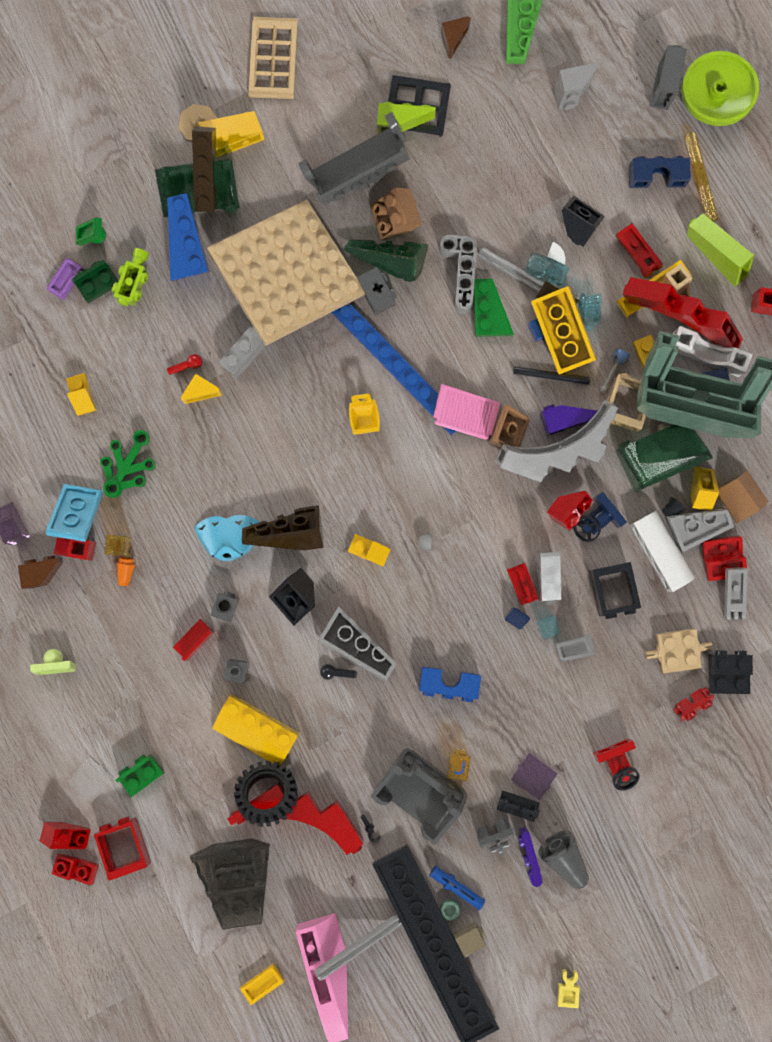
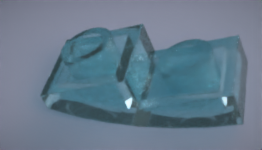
(546, 267)

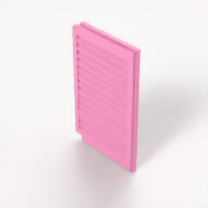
(466, 412)

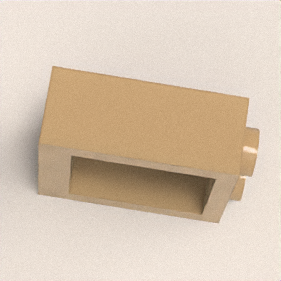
(621, 420)

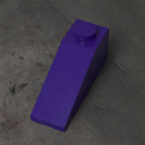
(564, 417)

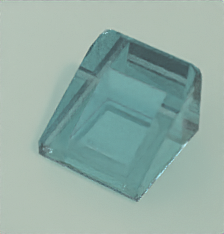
(548, 627)

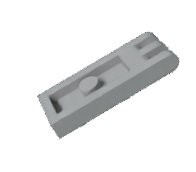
(735, 593)

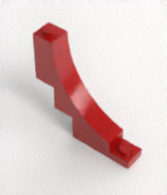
(663, 298)
(331, 820)

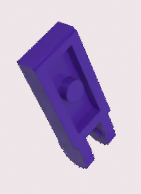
(530, 857)

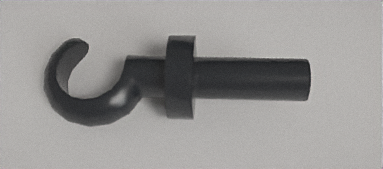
(369, 828)

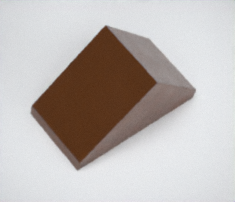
(453, 34)

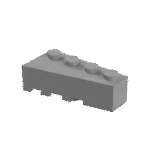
(353, 644)

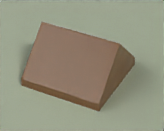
(509, 428)
(742, 496)

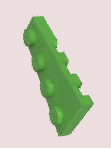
(520, 28)

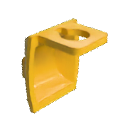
(363, 415)

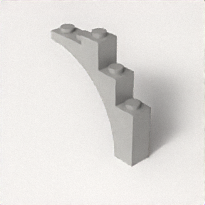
(563, 455)

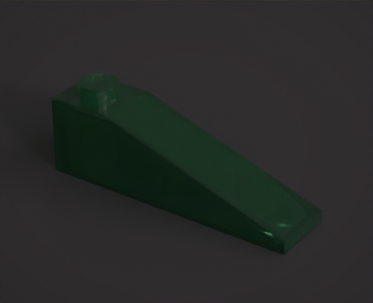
(397, 260)

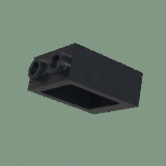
(600, 602)

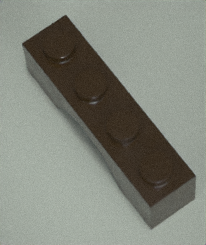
(203, 169)

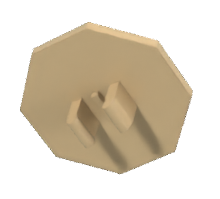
(191, 116)

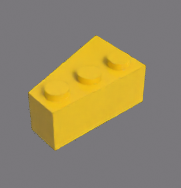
(235, 132)

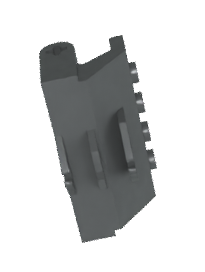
(359, 165)

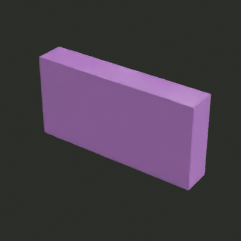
(61, 282)

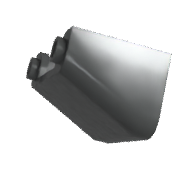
(422, 793)

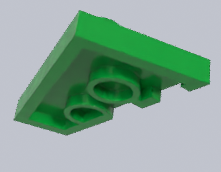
(489, 311)

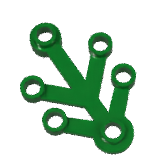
(125, 466)

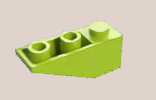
(406, 114)

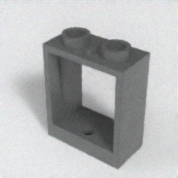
(668, 77)

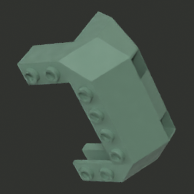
(701, 399)

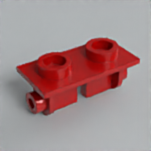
(522, 584)
(701, 701)

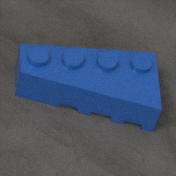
(185, 243)

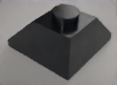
(580, 221)
(295, 596)

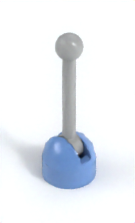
(619, 357)

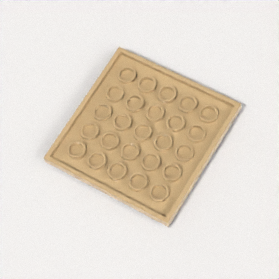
(285, 272)

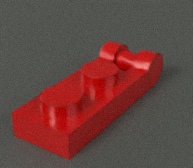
(639, 250)

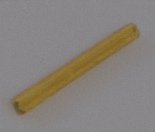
(701, 176)

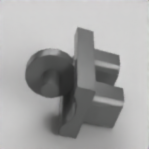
(487, 839)

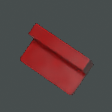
(193, 640)

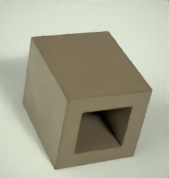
(470, 939)

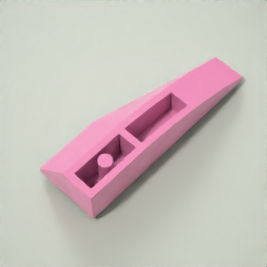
(319, 942)

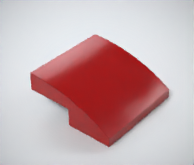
(722, 554)

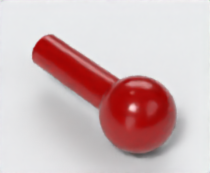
(194, 361)

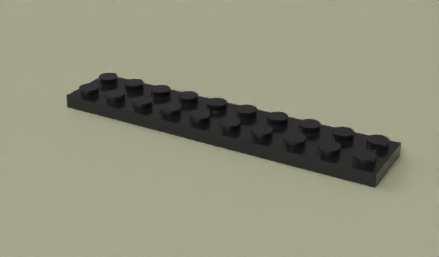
(435, 945)

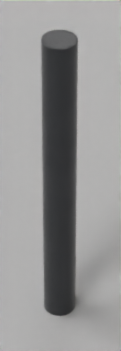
(551, 375)

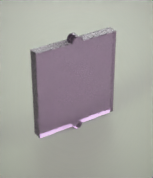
(534, 776)

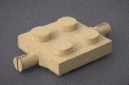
(678, 650)

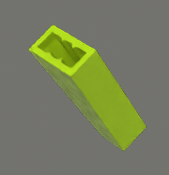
(721, 249)

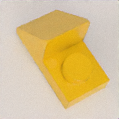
(80, 394)
(369, 550)

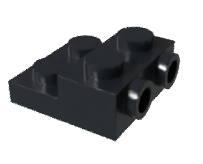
(730, 672)

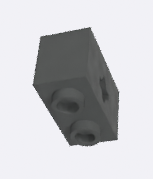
(377, 301)

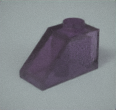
(11, 526)

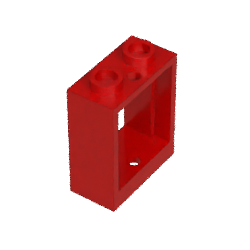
(111, 870)

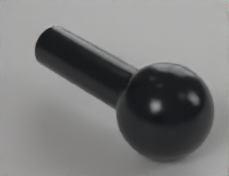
(328, 672)

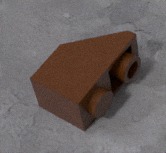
(40, 573)

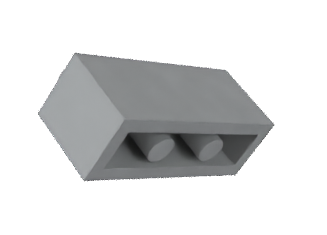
(242, 353)

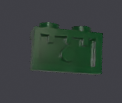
(95, 280)

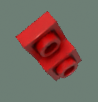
(75, 868)

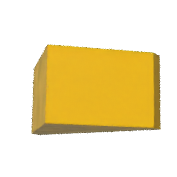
(199, 390)

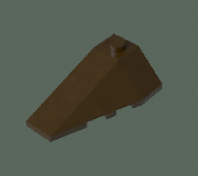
(295, 531)

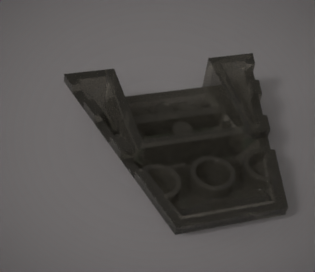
(235, 880)

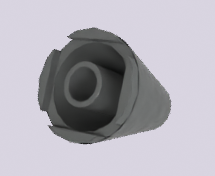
(565, 859)

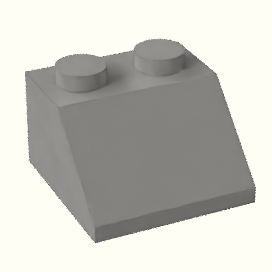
(573, 84)

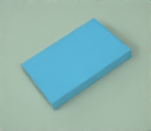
(74, 512)

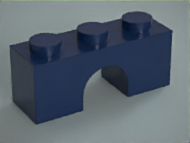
(674, 169)

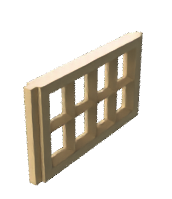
(273, 23)

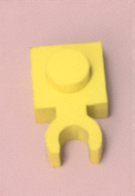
(568, 992)

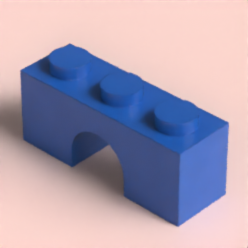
(466, 687)

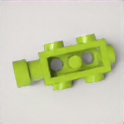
(126, 281)

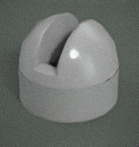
(425, 541)

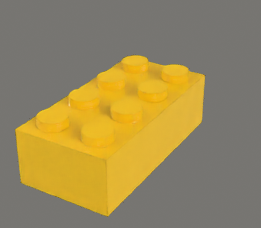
(564, 330)

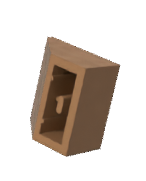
(395, 213)

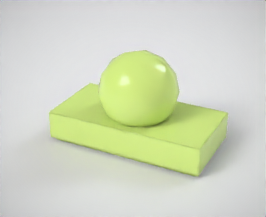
(53, 664)

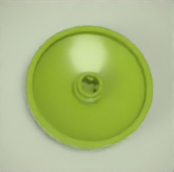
(720, 88)

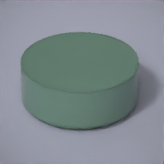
(450, 909)

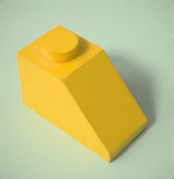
(704, 488)

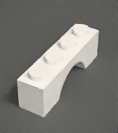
(718, 357)

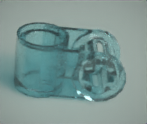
(590, 307)

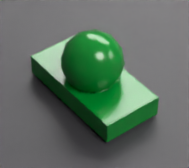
(90, 232)

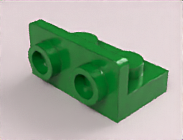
(140, 775)

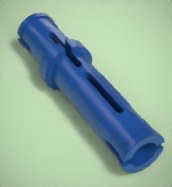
(437, 874)

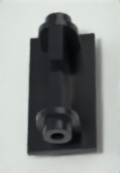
(518, 806)

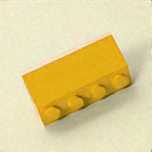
(255, 730)

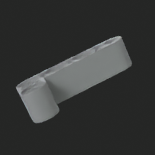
(462, 274)

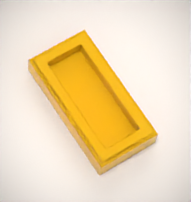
(262, 984)

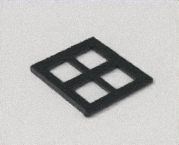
(421, 85)

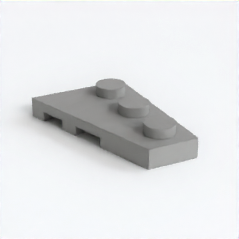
(699, 527)

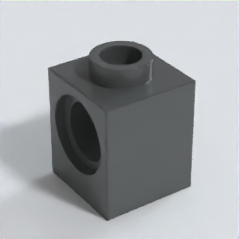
(218, 613)
(236, 670)

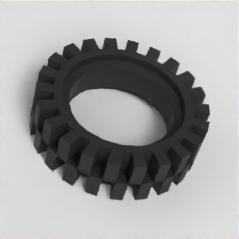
(266, 815)

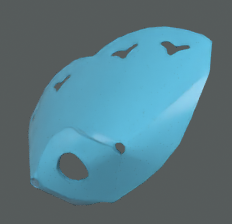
(225, 536)

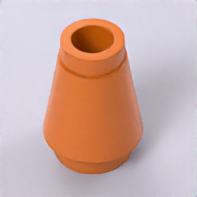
(125, 569)

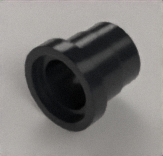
(673, 508)

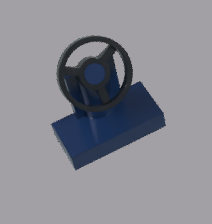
(599, 518)

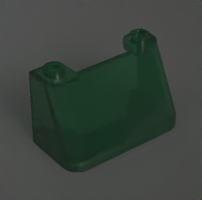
(179, 180)
(661, 455)

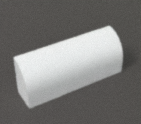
(662, 551)

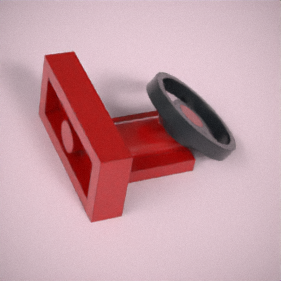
(619, 763)

